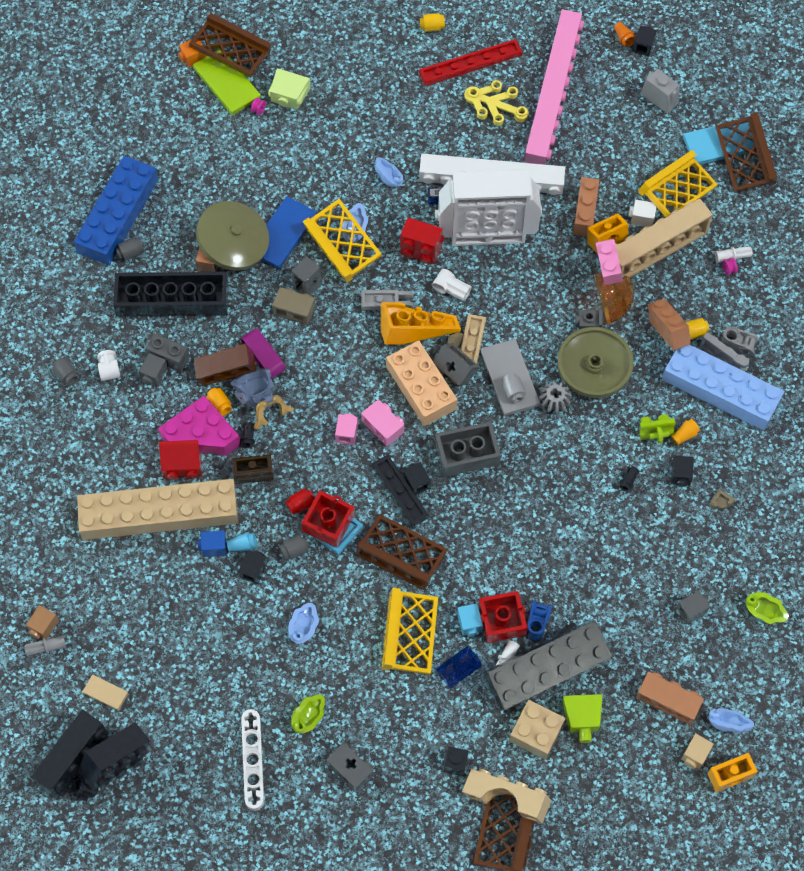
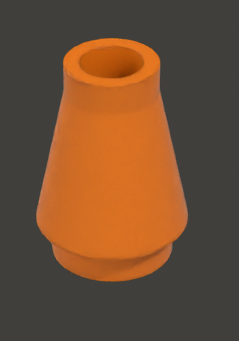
(624, 34)

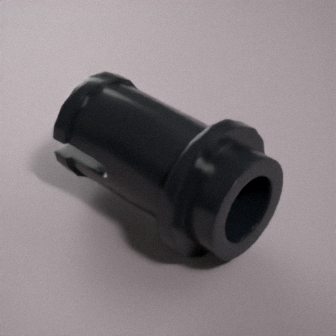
(247, 436)
(627, 482)

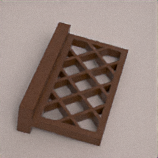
(236, 36)
(762, 152)
(397, 566)
(522, 843)

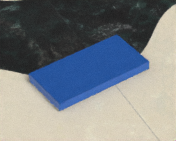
(286, 230)

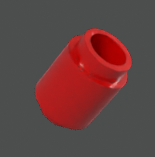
(300, 501)

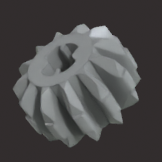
(562, 397)

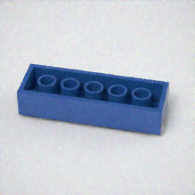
(116, 210)

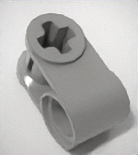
(740, 341)

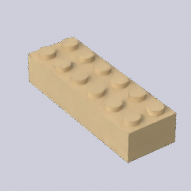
(663, 237)

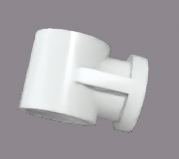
(108, 365)

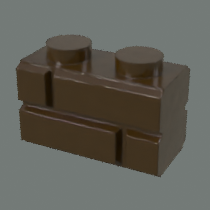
(252, 469)

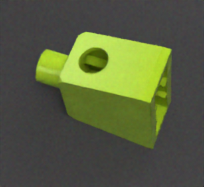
(583, 714)

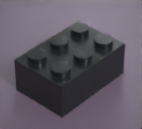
(114, 757)

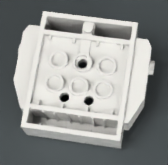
(489, 207)

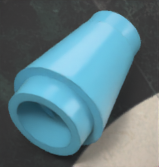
(242, 542)

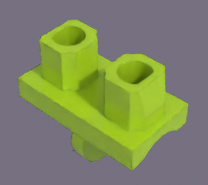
(656, 429)

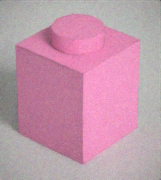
(346, 429)

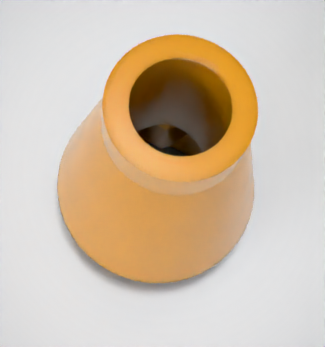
(687, 431)

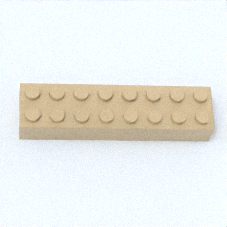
(157, 509)

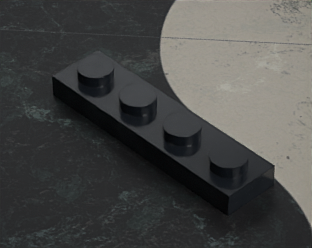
(400, 491)

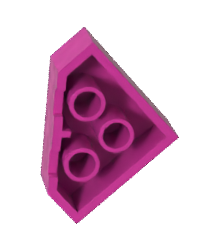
(202, 423)

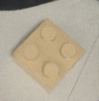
(537, 729)

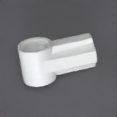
(448, 283)

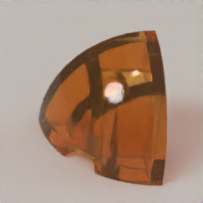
(615, 297)

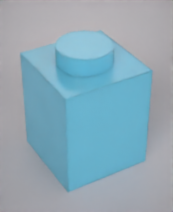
(470, 620)

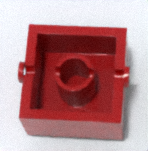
(421, 241)
(328, 518)
(502, 616)

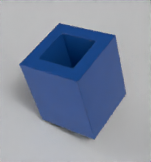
(213, 543)

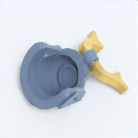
(256, 392)

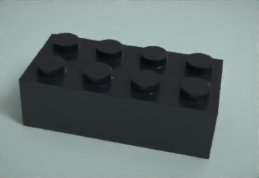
(66, 756)

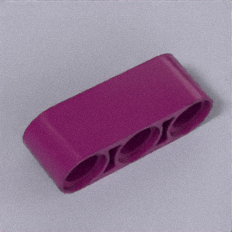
(263, 353)

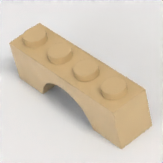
(483, 787)

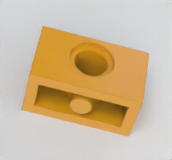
(610, 228)
(732, 772)

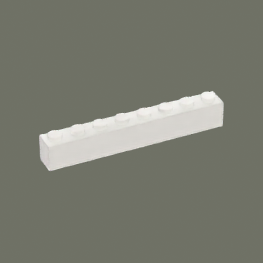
(441, 168)

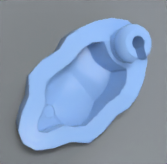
(388, 172)
(359, 213)
(303, 623)
(730, 721)

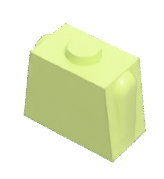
(289, 89)

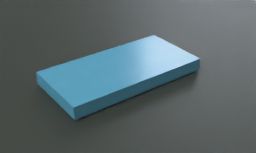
(707, 145)

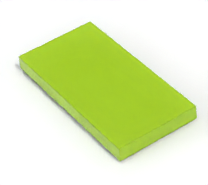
(227, 84)

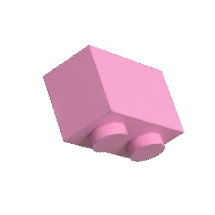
(609, 262)
(383, 422)

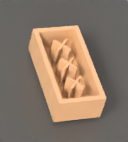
(421, 383)

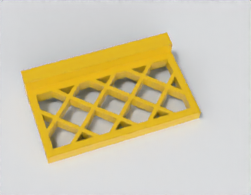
(679, 167)
(327, 245)
(392, 632)

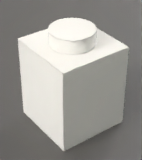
(642, 213)

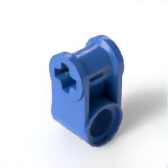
(538, 617)

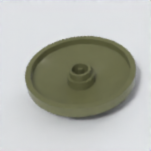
(232, 235)
(595, 362)

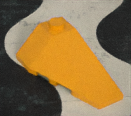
(410, 325)

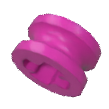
(258, 106)
(730, 266)

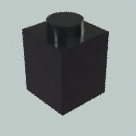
(644, 40)
(682, 470)
(417, 478)
(253, 566)
(456, 761)

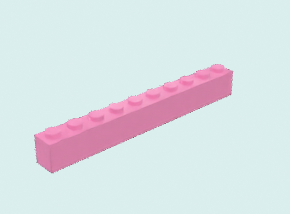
(553, 88)

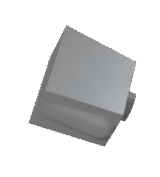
(661, 90)

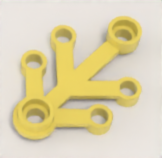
(495, 102)

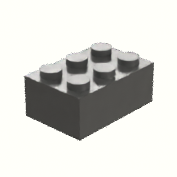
(467, 449)

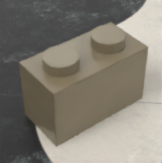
(293, 305)

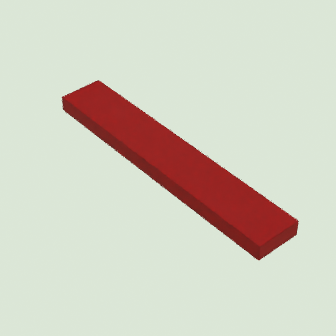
(470, 62)

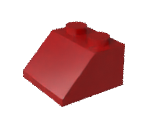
(180, 459)

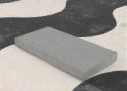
(503, 360)

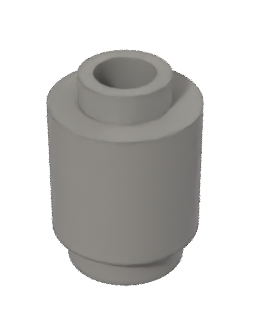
(513, 388)

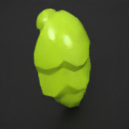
(766, 608)
(308, 713)

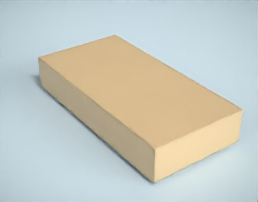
(105, 692)

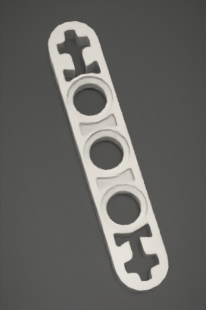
(256, 769)

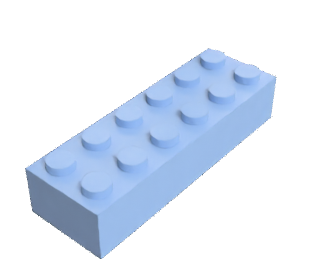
(723, 385)

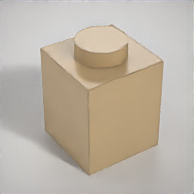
(697, 752)

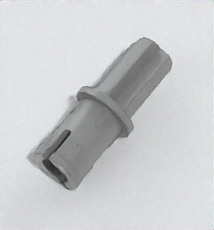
(45, 645)

